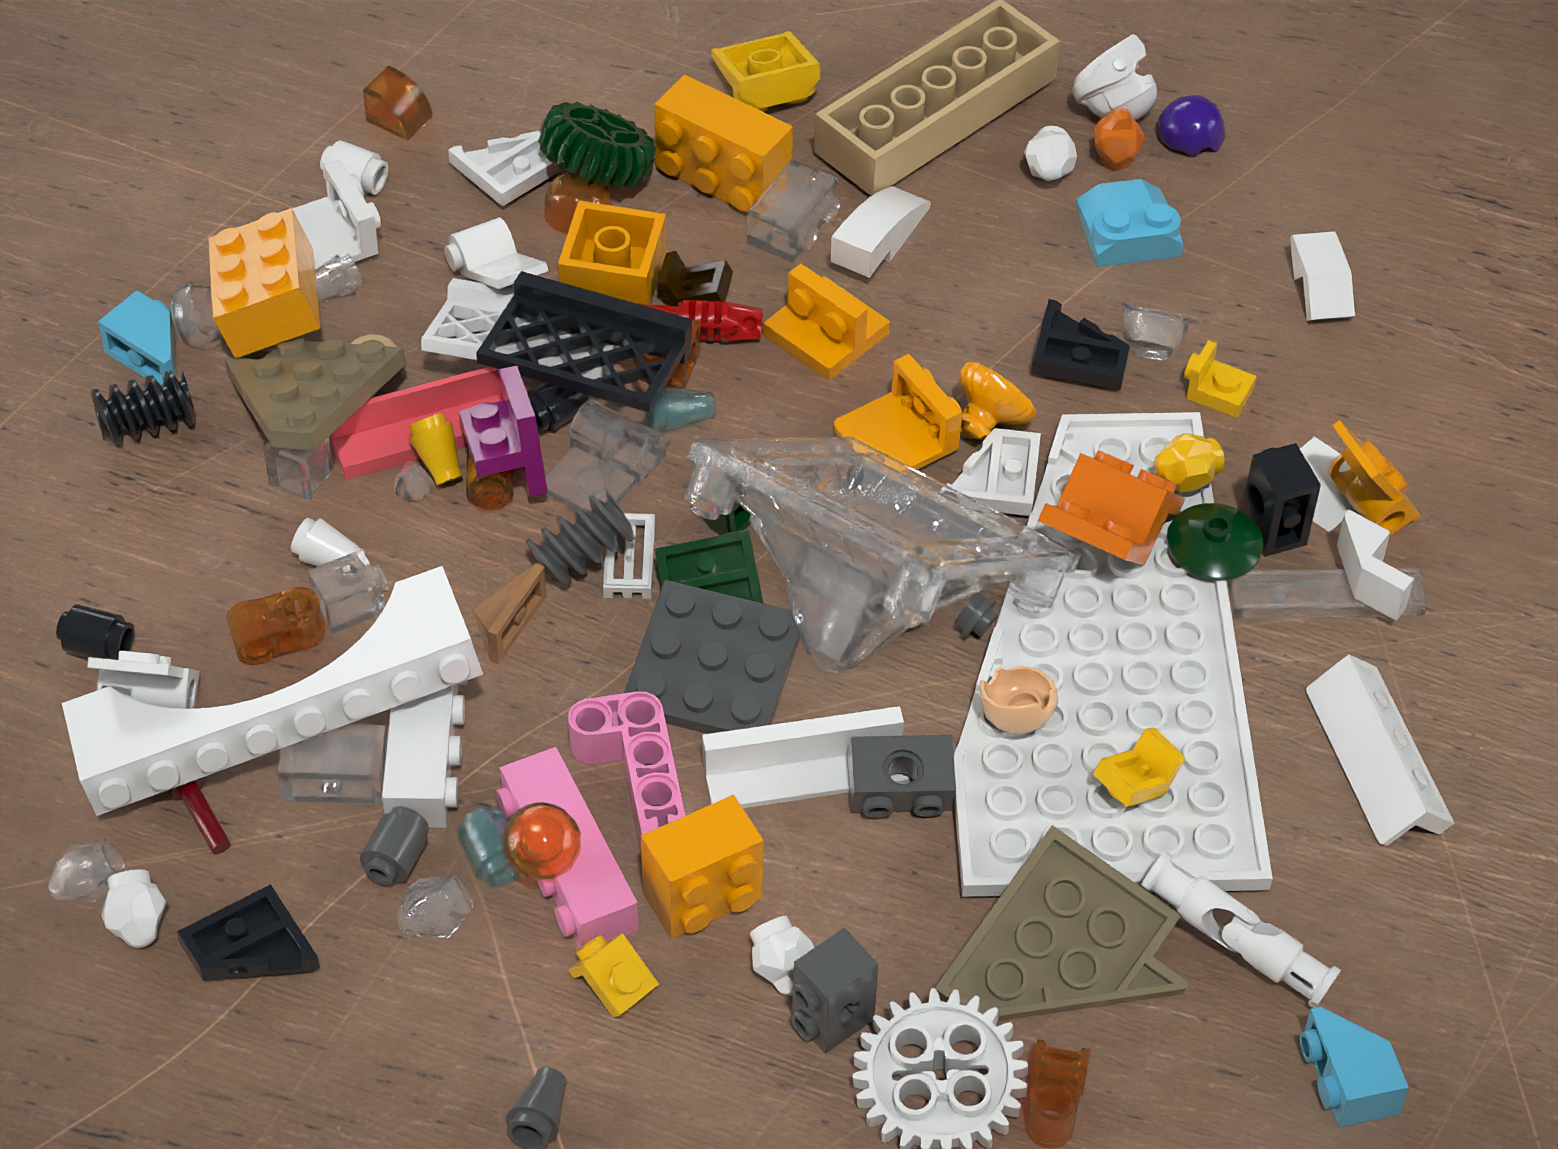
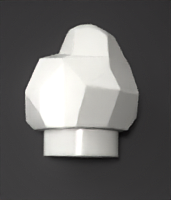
(1050, 153)
(133, 907)
(776, 950)

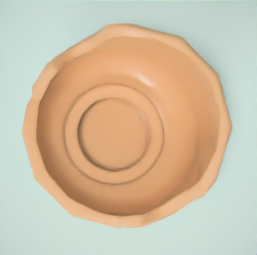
(1019, 699)

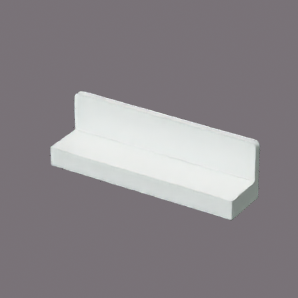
(1377, 751)
(791, 758)

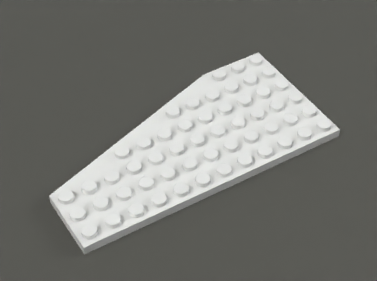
(1126, 655)

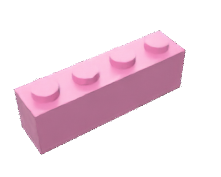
(594, 892)

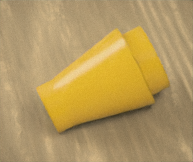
(437, 448)

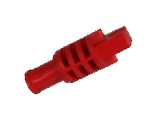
(719, 319)

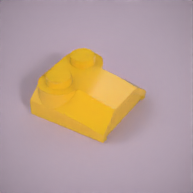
(769, 70)

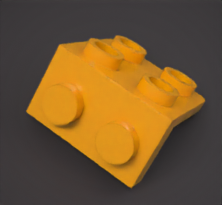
(911, 422)

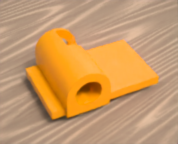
(1372, 483)

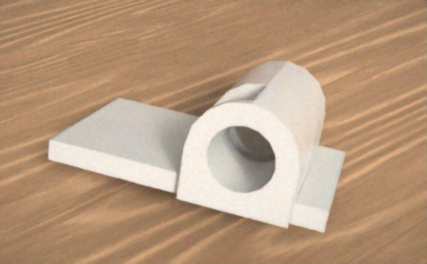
(148, 679)

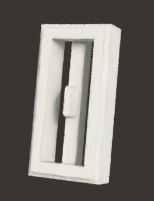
(628, 584)

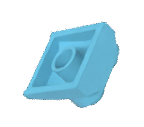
(1129, 223)

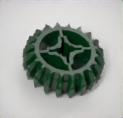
(596, 145)

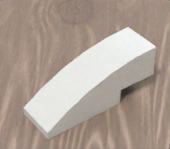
(877, 230)

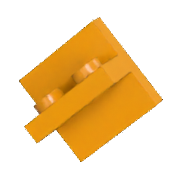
(824, 324)

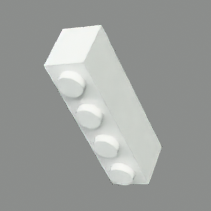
(422, 755)

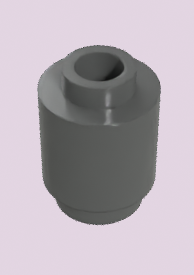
(394, 846)

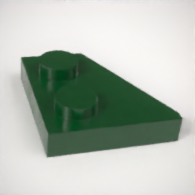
(714, 564)

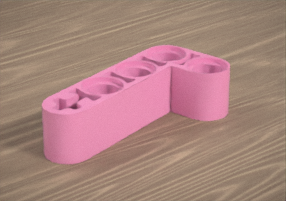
(634, 731)

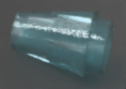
(681, 408)

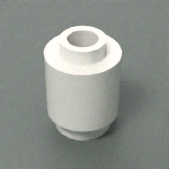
(365, 164)

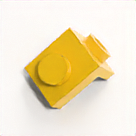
(1143, 771)
(614, 972)

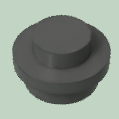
(977, 615)

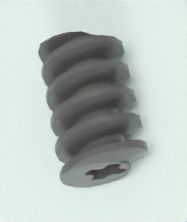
(582, 538)

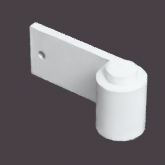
(489, 255)

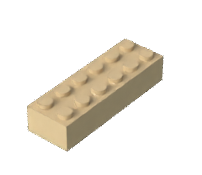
(936, 96)

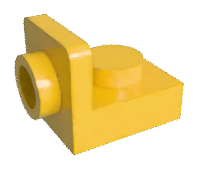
(1217, 383)

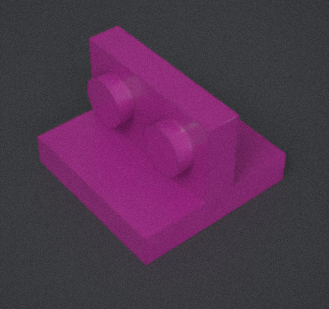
(506, 434)

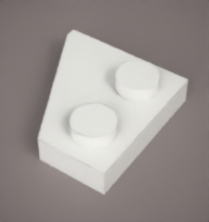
(505, 167)
(1002, 471)

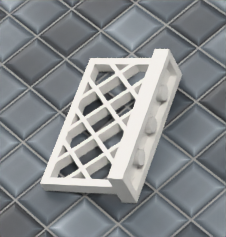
(476, 309)

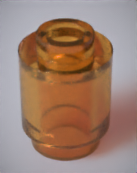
(489, 490)

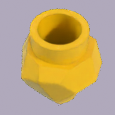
(1190, 461)

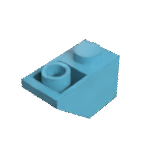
(1354, 1069)

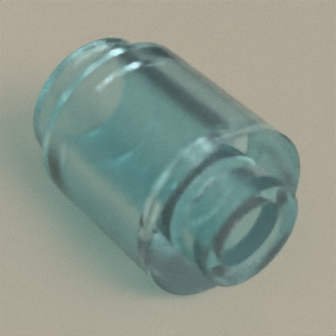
(483, 843)

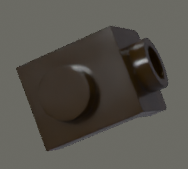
(697, 282)

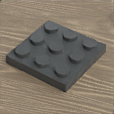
(715, 659)

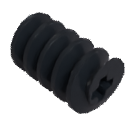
(143, 406)

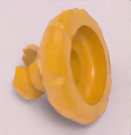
(991, 401)

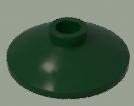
(1215, 541)

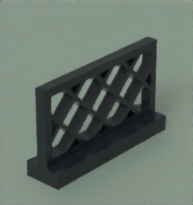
(595, 320)

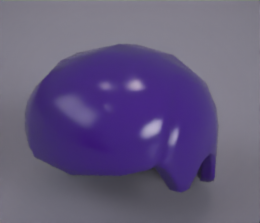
(1191, 125)

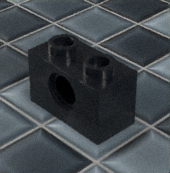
(1281, 497)

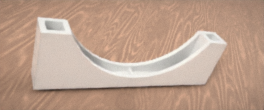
(143, 749)

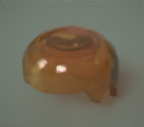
(564, 195)
(541, 841)

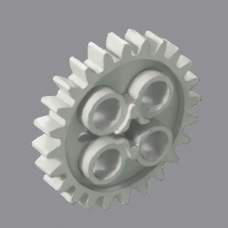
(936, 1029)

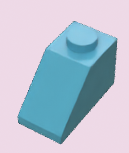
(140, 336)

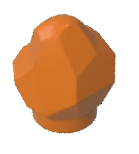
(1118, 139)

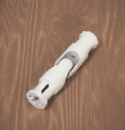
(1259, 943)

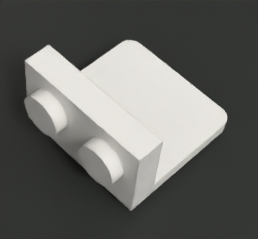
(341, 220)

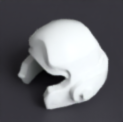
(1113, 83)

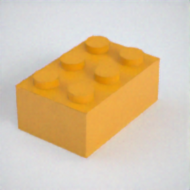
(719, 143)
(263, 283)

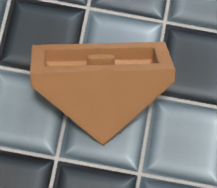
(509, 611)

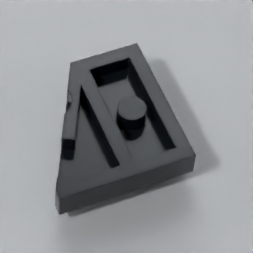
(1078, 351)
(248, 940)

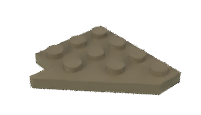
(311, 386)
(1065, 939)

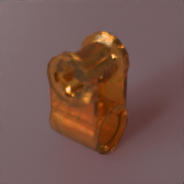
(272, 626)
(1055, 1086)

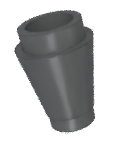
(537, 1110)

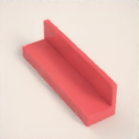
(380, 429)

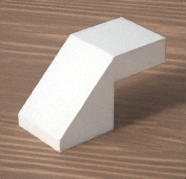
(1325, 275)
(1372, 581)

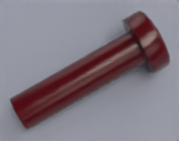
(202, 815)

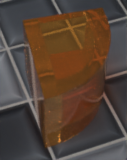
(396, 103)

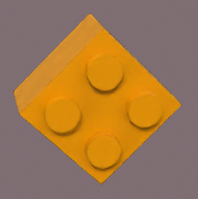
(614, 251)
(702, 867)

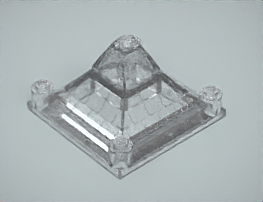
(868, 539)

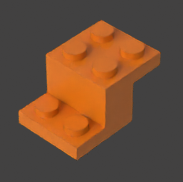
(1113, 507)

